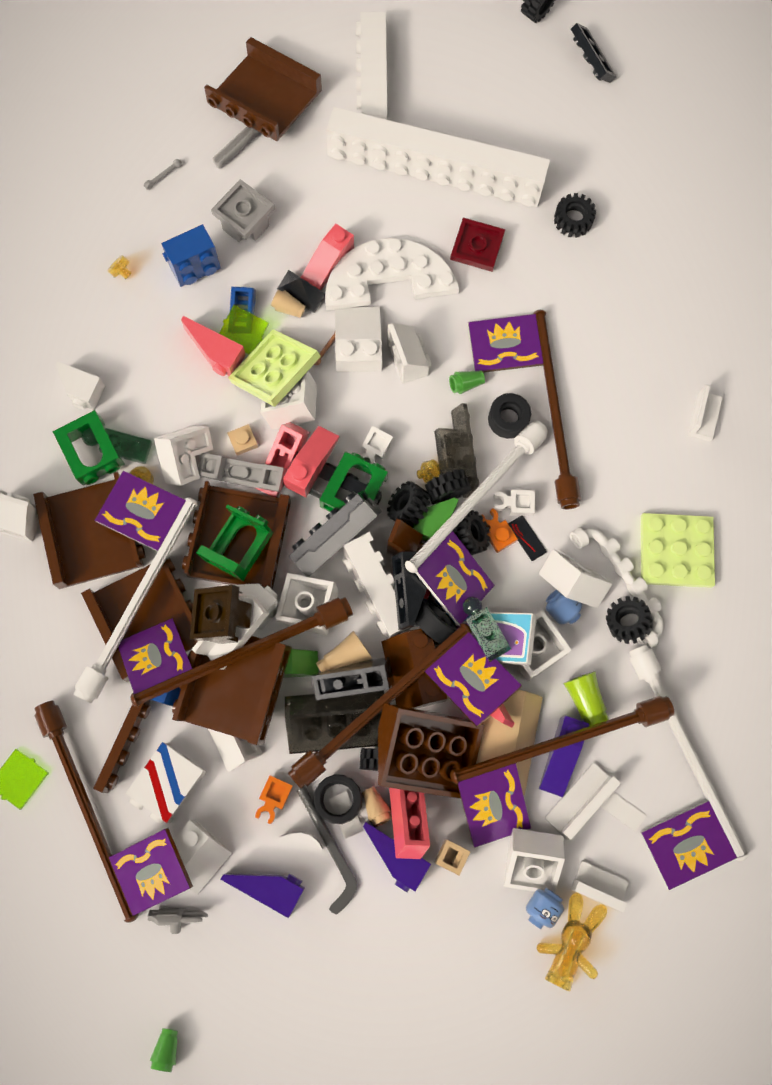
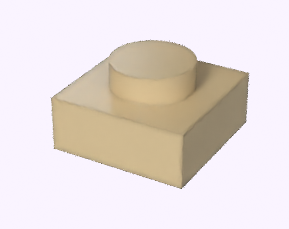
(242, 439)

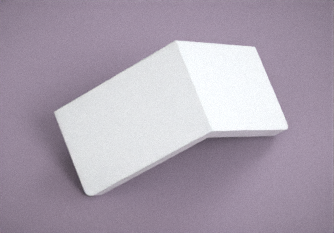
(295, 407)
(178, 453)
(575, 580)

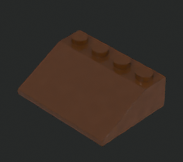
(422, 748)

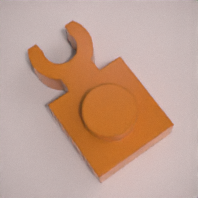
(500, 533)
(275, 795)

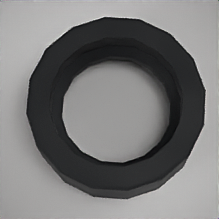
(435, 621)
(319, 798)

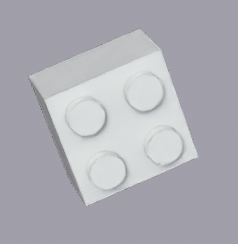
(547, 647)

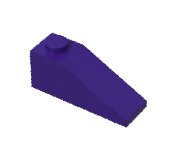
(563, 760)
(406, 871)
(274, 891)

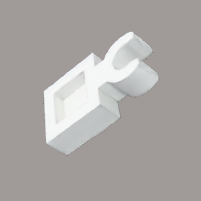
(376, 444)
(520, 502)

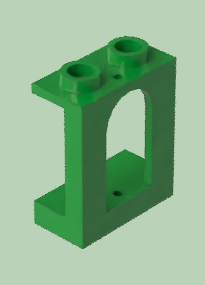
(73, 431)
(377, 472)
(239, 518)

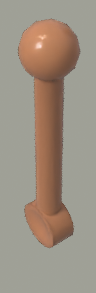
(329, 343)

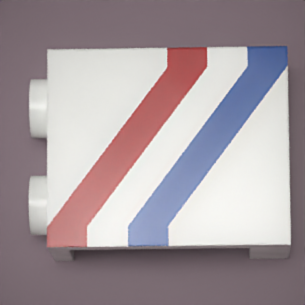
(164, 783)

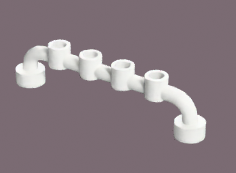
(622, 568)

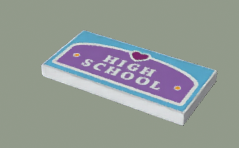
(519, 633)

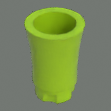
(587, 698)

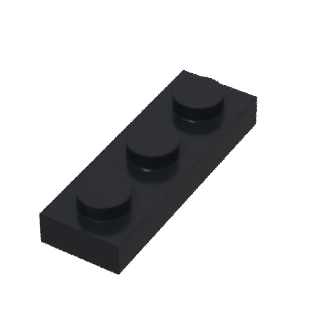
(592, 53)

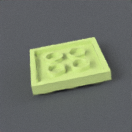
(274, 367)
(677, 550)

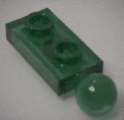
(126, 445)
(485, 629)

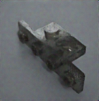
(456, 447)

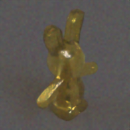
(575, 940)

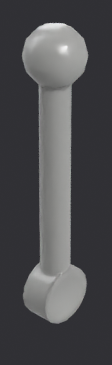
(149, 184)

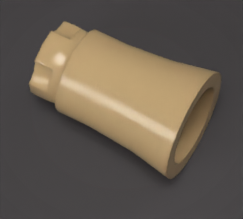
(346, 653)

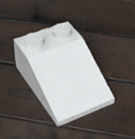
(358, 339)

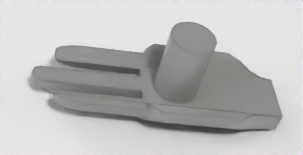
(175, 917)

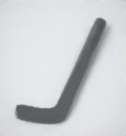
(351, 884)

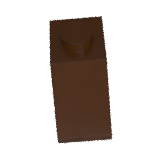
(404, 539)

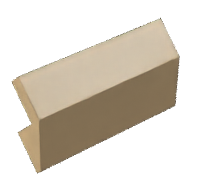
(502, 739)

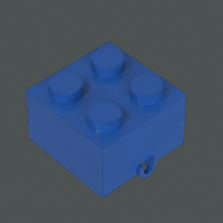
(191, 255)

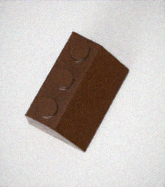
(404, 654)

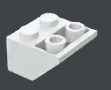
(18, 516)

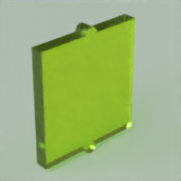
(244, 328)
(20, 778)

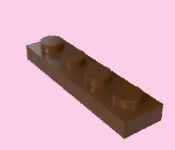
(119, 753)

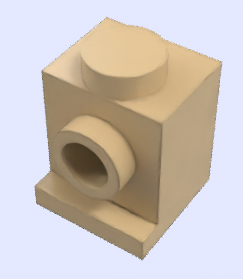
(452, 857)

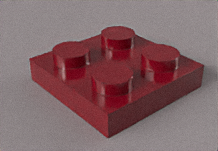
(477, 244)

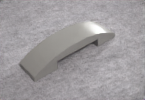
(241, 472)

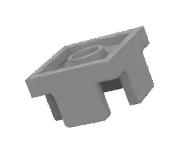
(243, 212)

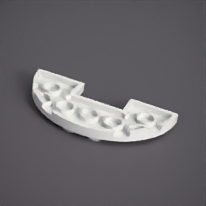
(387, 262)

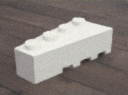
(374, 582)

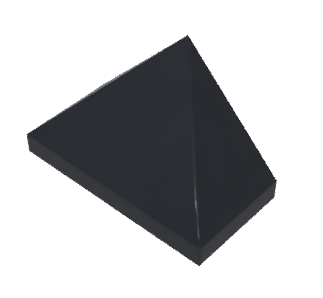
(302, 291)

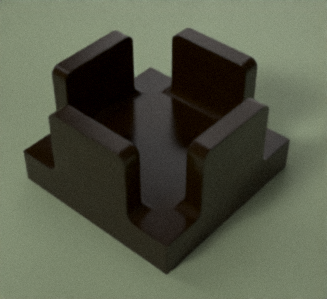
(218, 613)

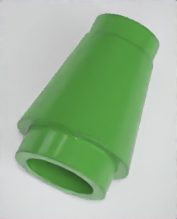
(465, 381)
(165, 1051)

